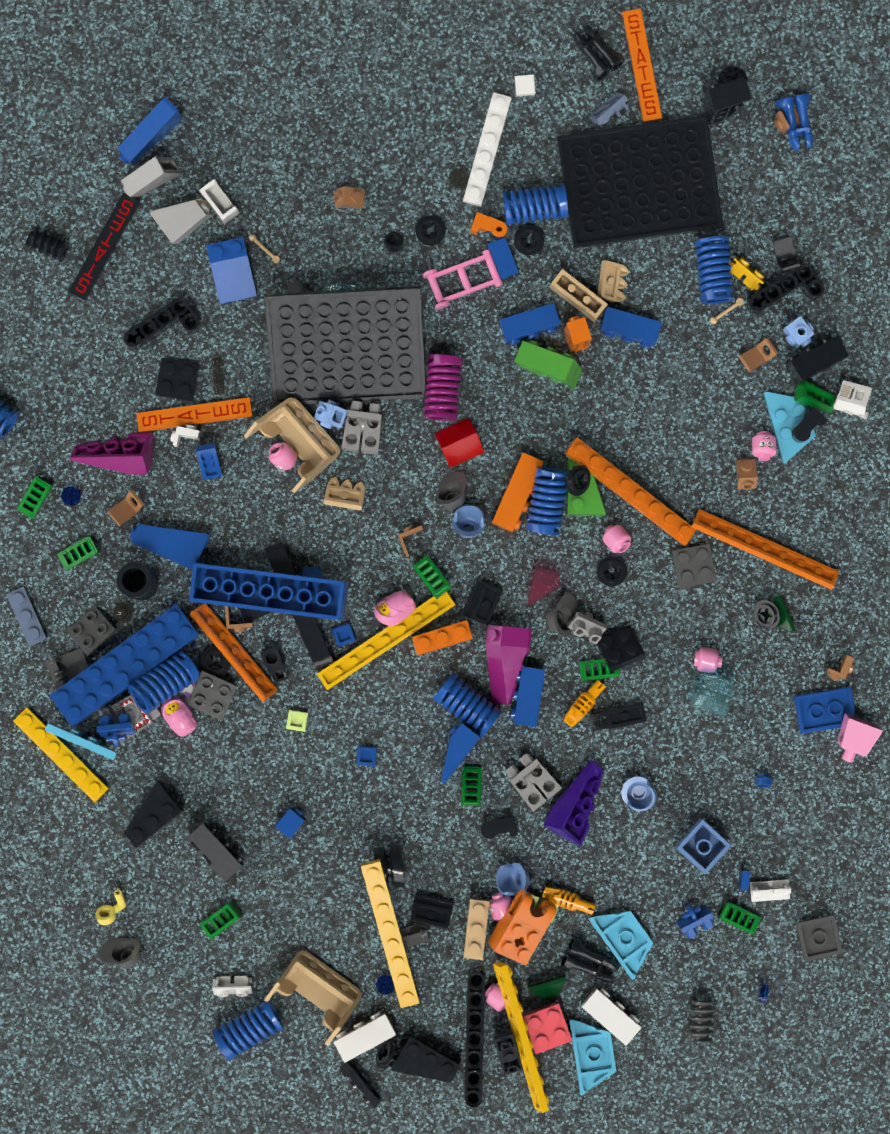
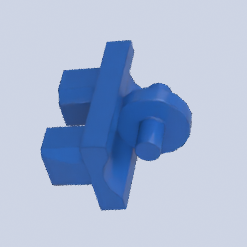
(115, 732)
(694, 918)

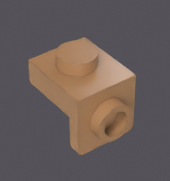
(349, 197)
(746, 474)
(845, 667)

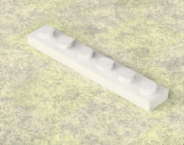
(487, 149)

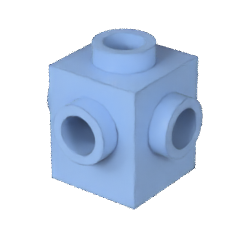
(802, 327)
(330, 414)

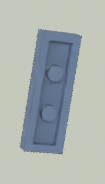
(26, 616)

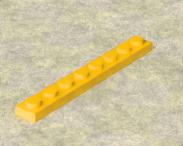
(384, 640)
(390, 933)
(523, 1043)

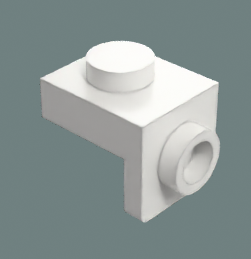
(187, 432)

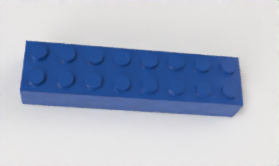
(269, 591)
(123, 666)

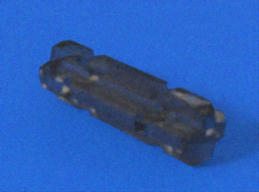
(218, 378)

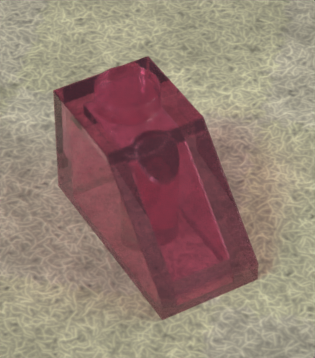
(542, 584)

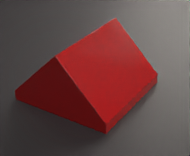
(459, 442)

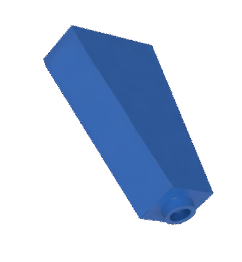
(149, 132)
(174, 544)

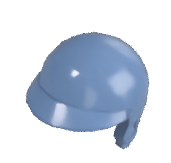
(468, 521)
(639, 793)
(511, 879)

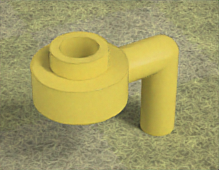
(107, 914)

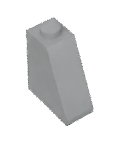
(150, 176)
(181, 219)

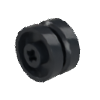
(391, 866)

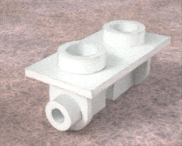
(770, 890)
(239, 987)

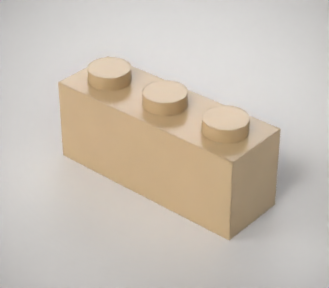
(578, 295)
(476, 928)

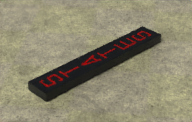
(104, 247)

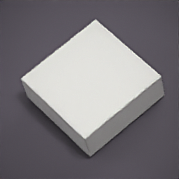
(524, 85)

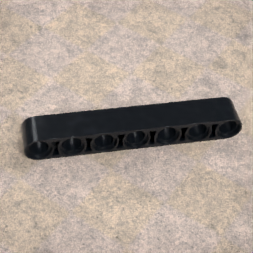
(306, 625)
(476, 1048)

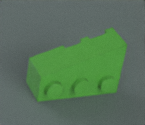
(548, 363)
(586, 504)

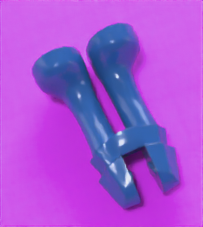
(787, 106)

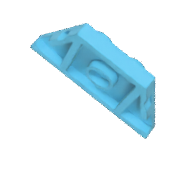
(784, 417)
(76, 736)
(624, 938)
(592, 1054)

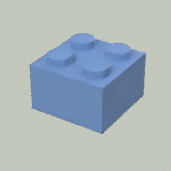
(702, 846)

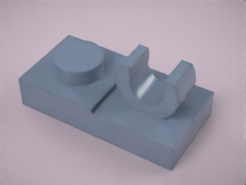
(610, 107)

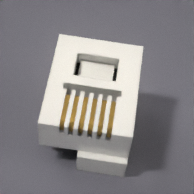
(853, 399)

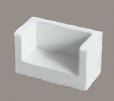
(219, 201)

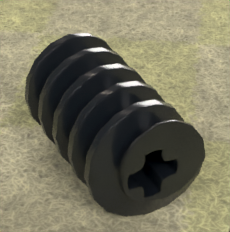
(48, 244)

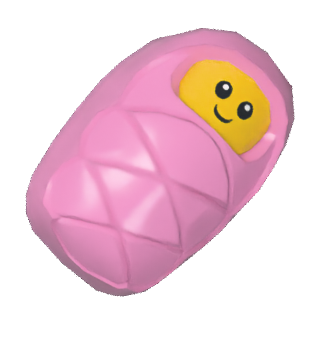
(394, 608)
(179, 716)

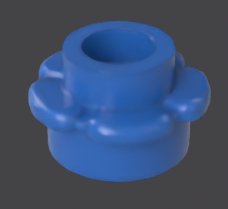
(764, 780)

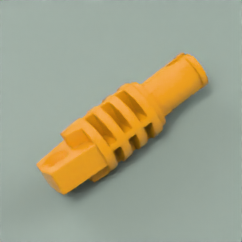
(583, 704)
(567, 900)

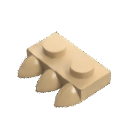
(611, 281)
(344, 495)

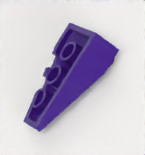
(571, 812)

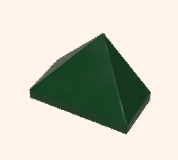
(785, 622)
(548, 989)

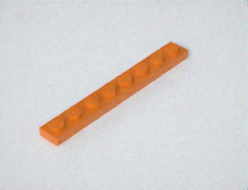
(630, 491)
(765, 549)

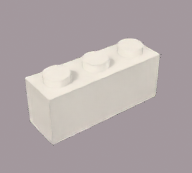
(611, 1015)
(364, 1036)

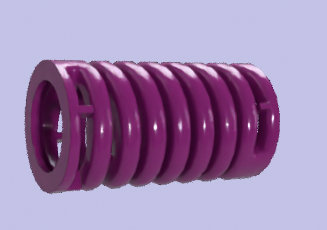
(433, 406)

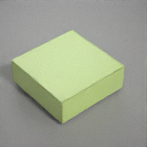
(297, 720)

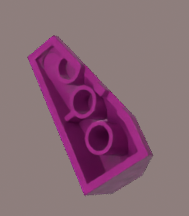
(123, 455)
(505, 655)

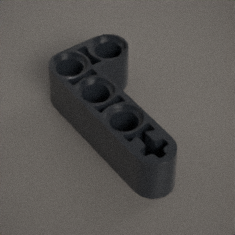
(782, 291)
(159, 327)

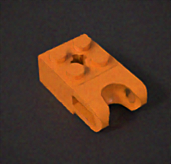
(521, 928)

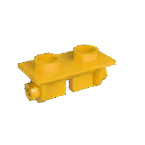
(753, 277)

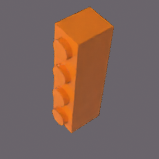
(517, 493)

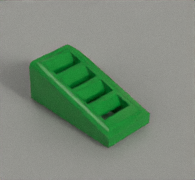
(803, 394)
(44, 495)
(94, 551)
(423, 568)
(583, 670)
(468, 802)
(725, 910)
(235, 911)

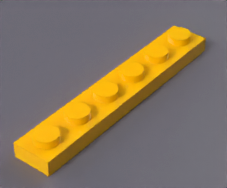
(60, 754)

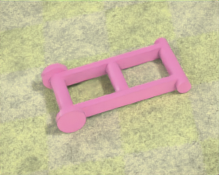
(444, 302)

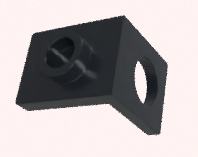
(785, 253)

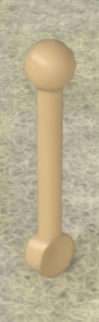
(275, 259)
(739, 302)

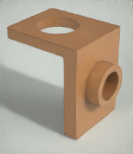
(781, 122)
(757, 356)
(126, 508)
(408, 532)
(237, 627)

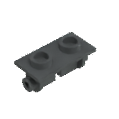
(414, 935)

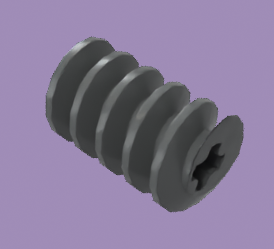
(702, 1021)

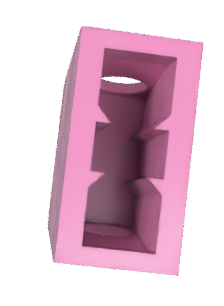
(857, 737)

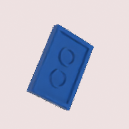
(823, 709)

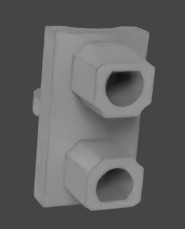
(585, 625)

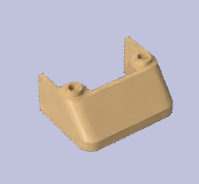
(302, 435)
(321, 987)

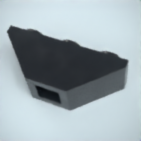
(507, 1051)

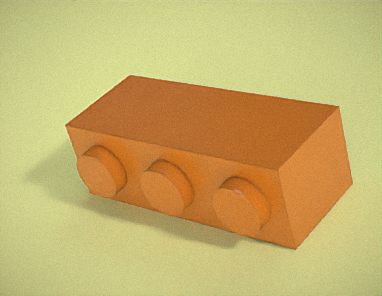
(577, 334)
(442, 638)

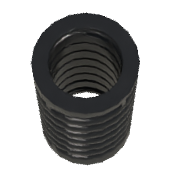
(125, 575)

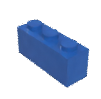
(530, 324)
(630, 327)
(528, 697)

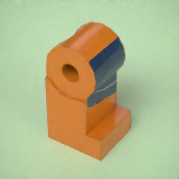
(489, 225)

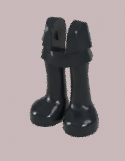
(600, 68)
(576, 948)

